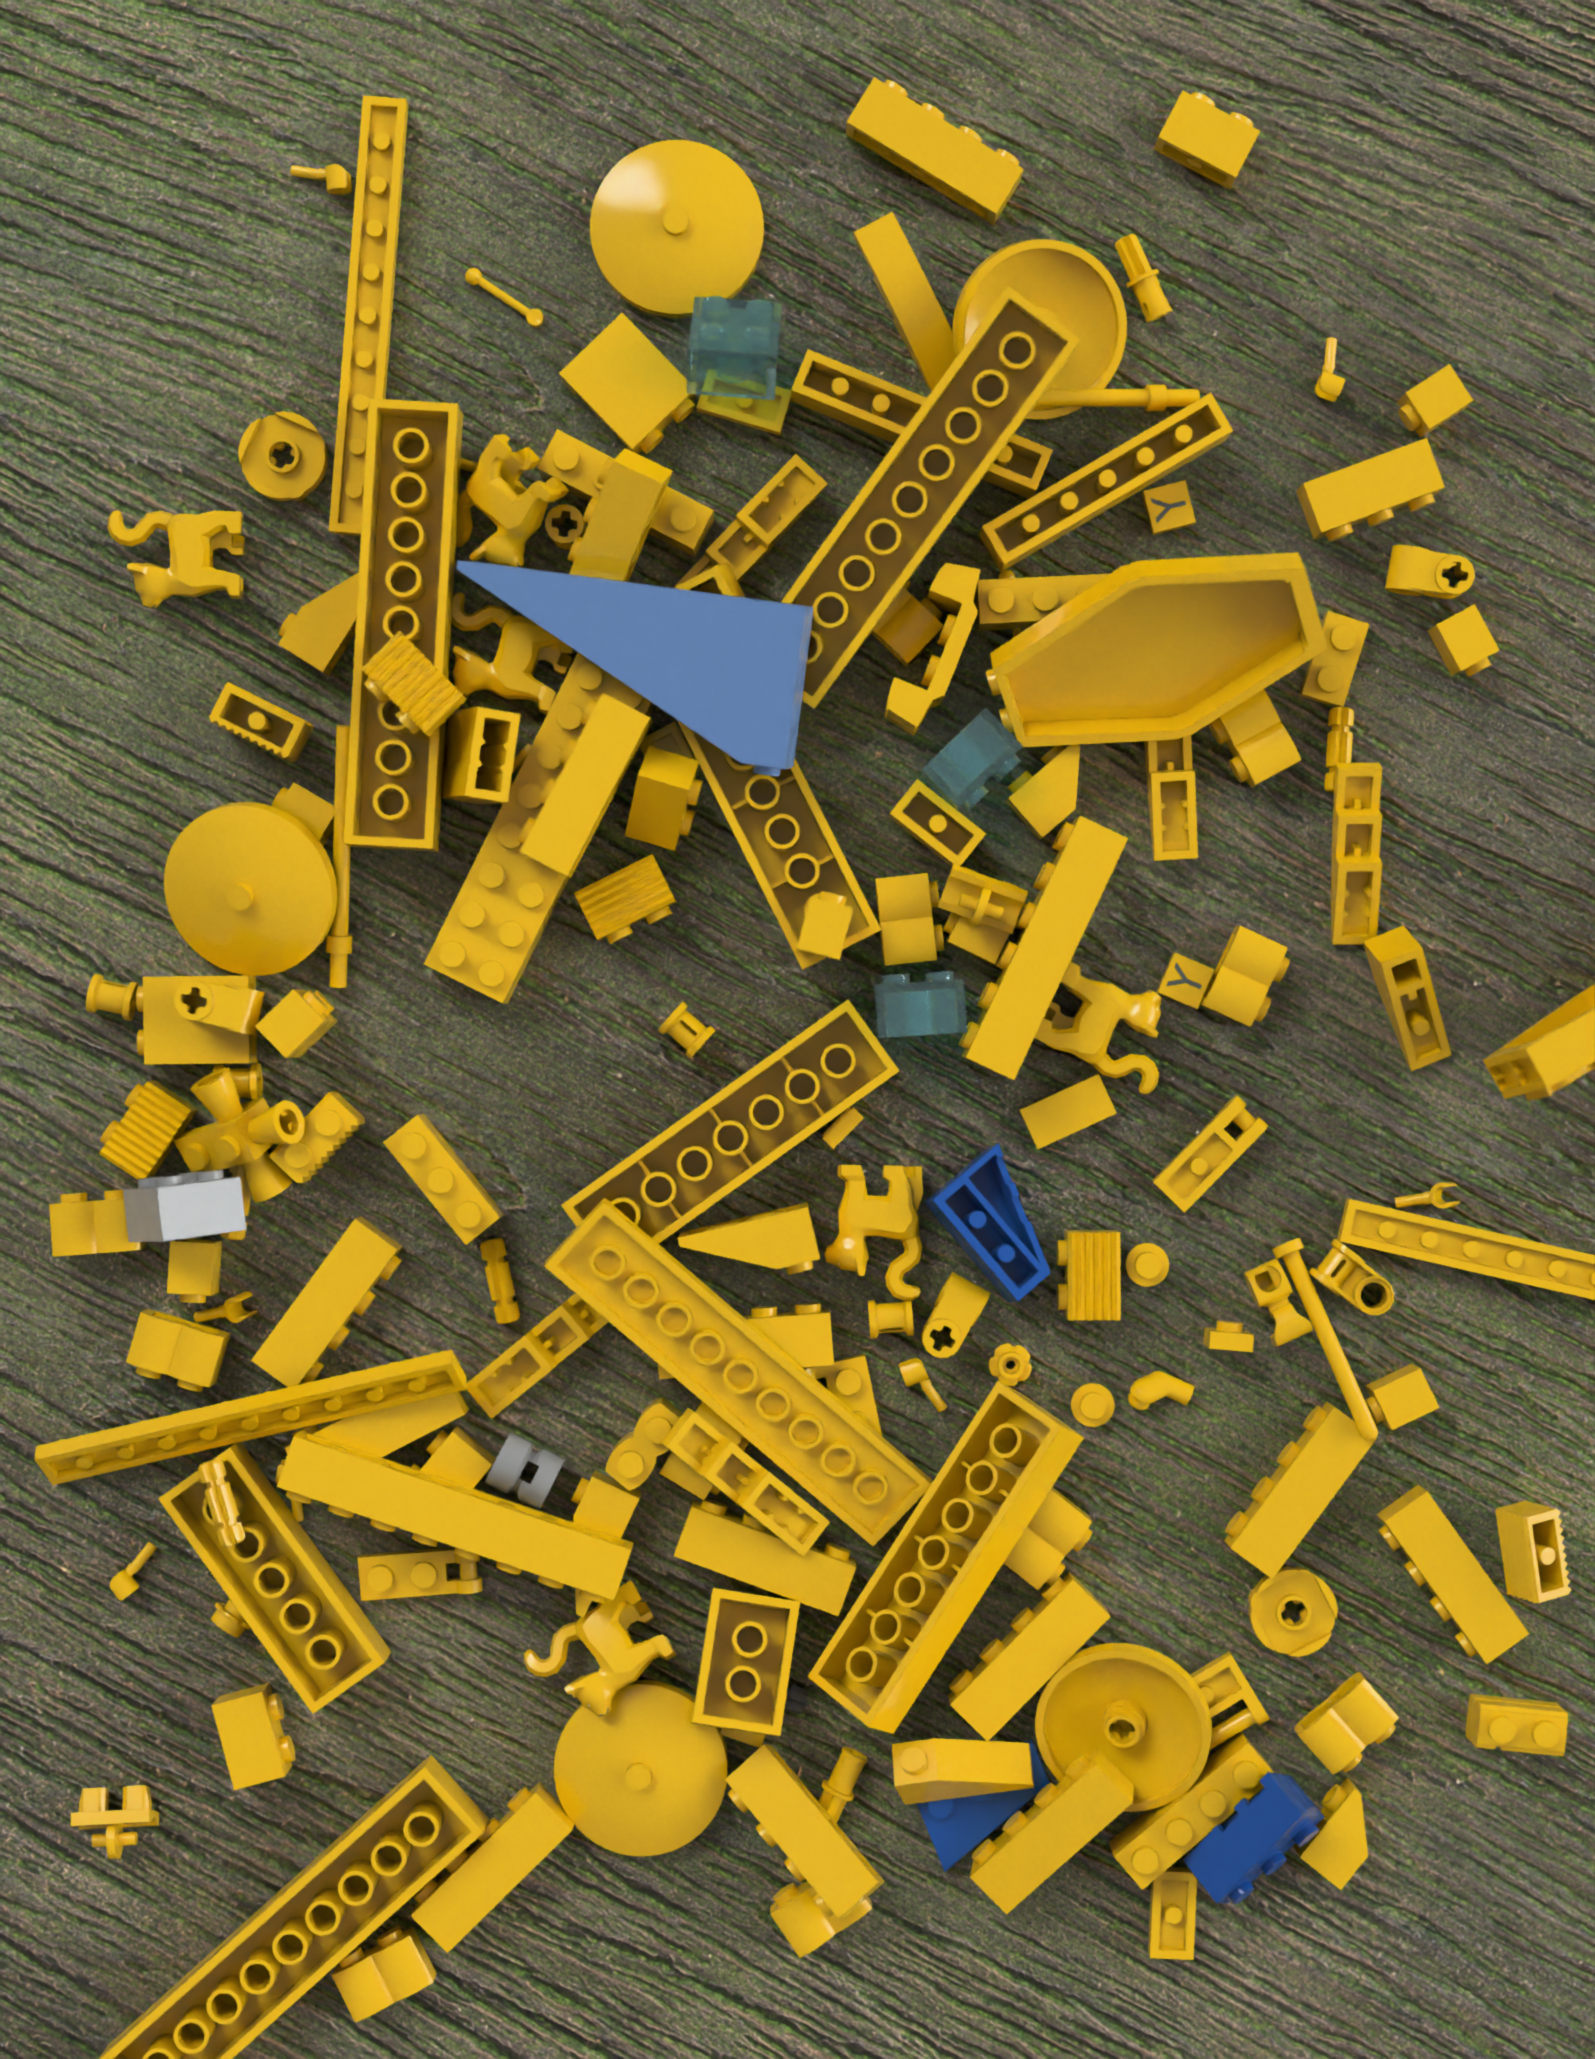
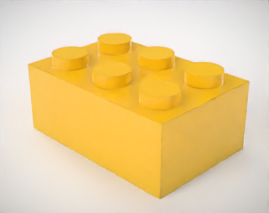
(745, 1662)

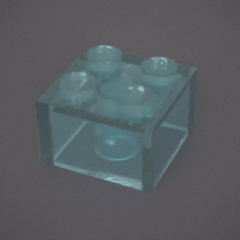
(734, 348)
(971, 760)
(919, 1007)

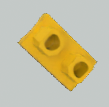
(982, 899)
(95, 1815)

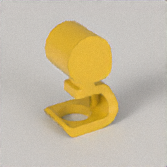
(1271, 1290)

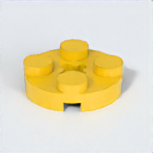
(275, 432)
(1284, 1635)

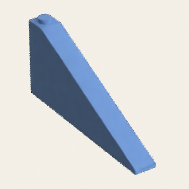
(703, 657)

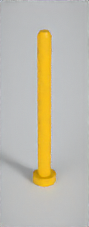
(1290, 1253)

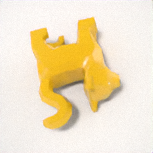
(506, 501)
(192, 548)
(516, 659)
(1093, 1025)
(882, 1216)
(607, 1638)

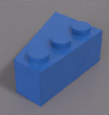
(990, 1225)
(1254, 1839)

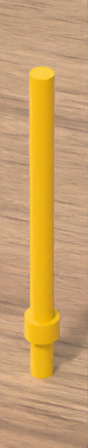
(1151, 398)
(339, 941)

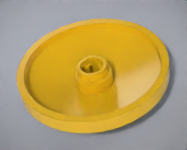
(676, 227)
(1068, 288)
(250, 888)
(1135, 1711)
(642, 1771)

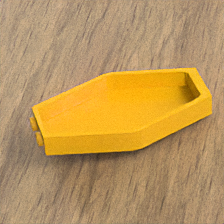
(1157, 650)
(1548, 1052)

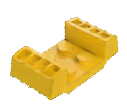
(953, 592)

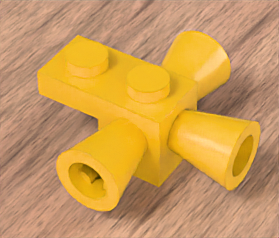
(241, 1135)

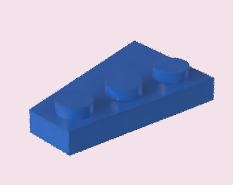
(965, 1821)

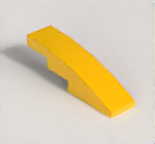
(908, 297)
(763, 520)
(1171, 799)
(1356, 852)
(535, 1355)
(745, 1482)

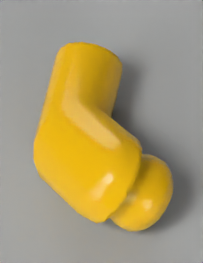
(1156, 1386)

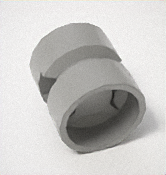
(511, 1463)

